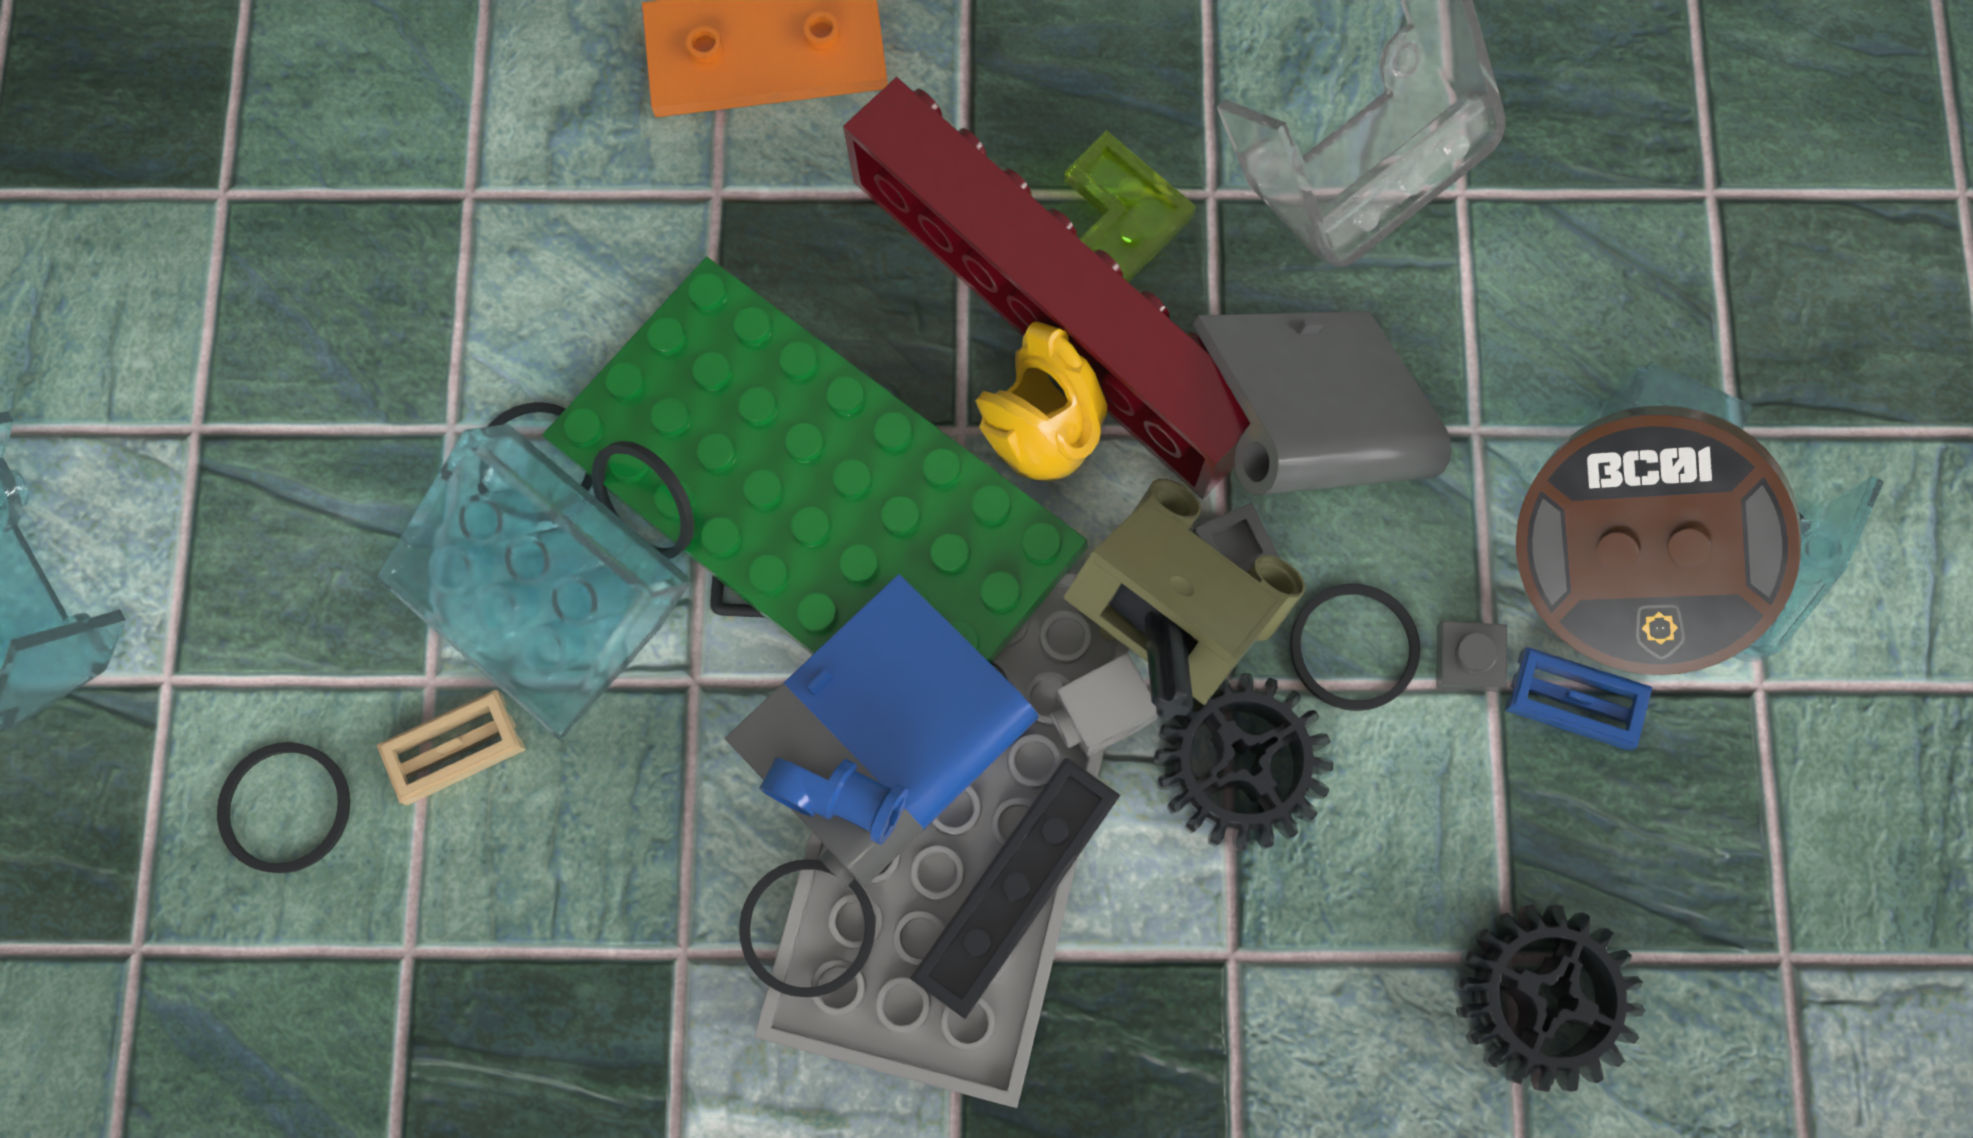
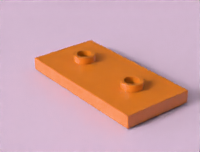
(759, 52)

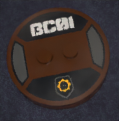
(1659, 540)

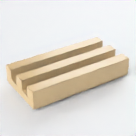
(502, 725)

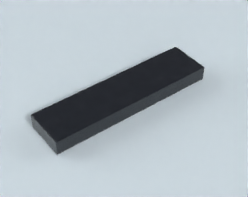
(1015, 888)

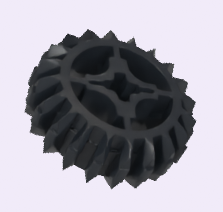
(1228, 735)
(1535, 1023)

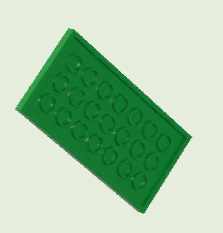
(808, 474)

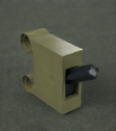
(1180, 598)

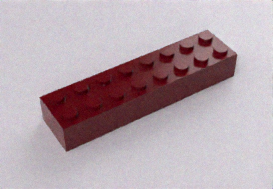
(1039, 271)

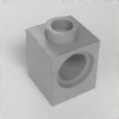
(1103, 707)

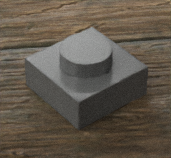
(1238, 536)
(1471, 656)

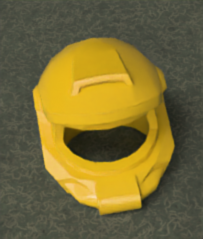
(1033, 422)

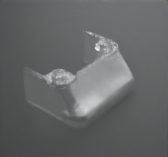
(1394, 154)

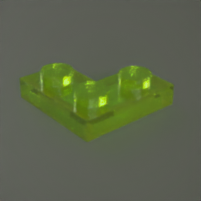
(1135, 201)

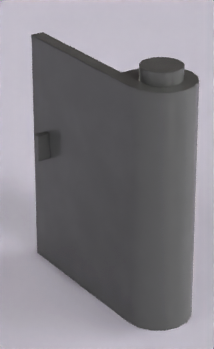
(1323, 402)

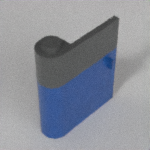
(899, 702)

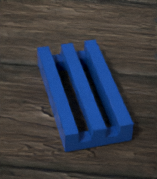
(1525, 683)

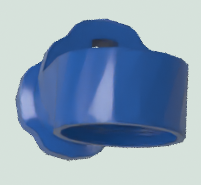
(843, 795)

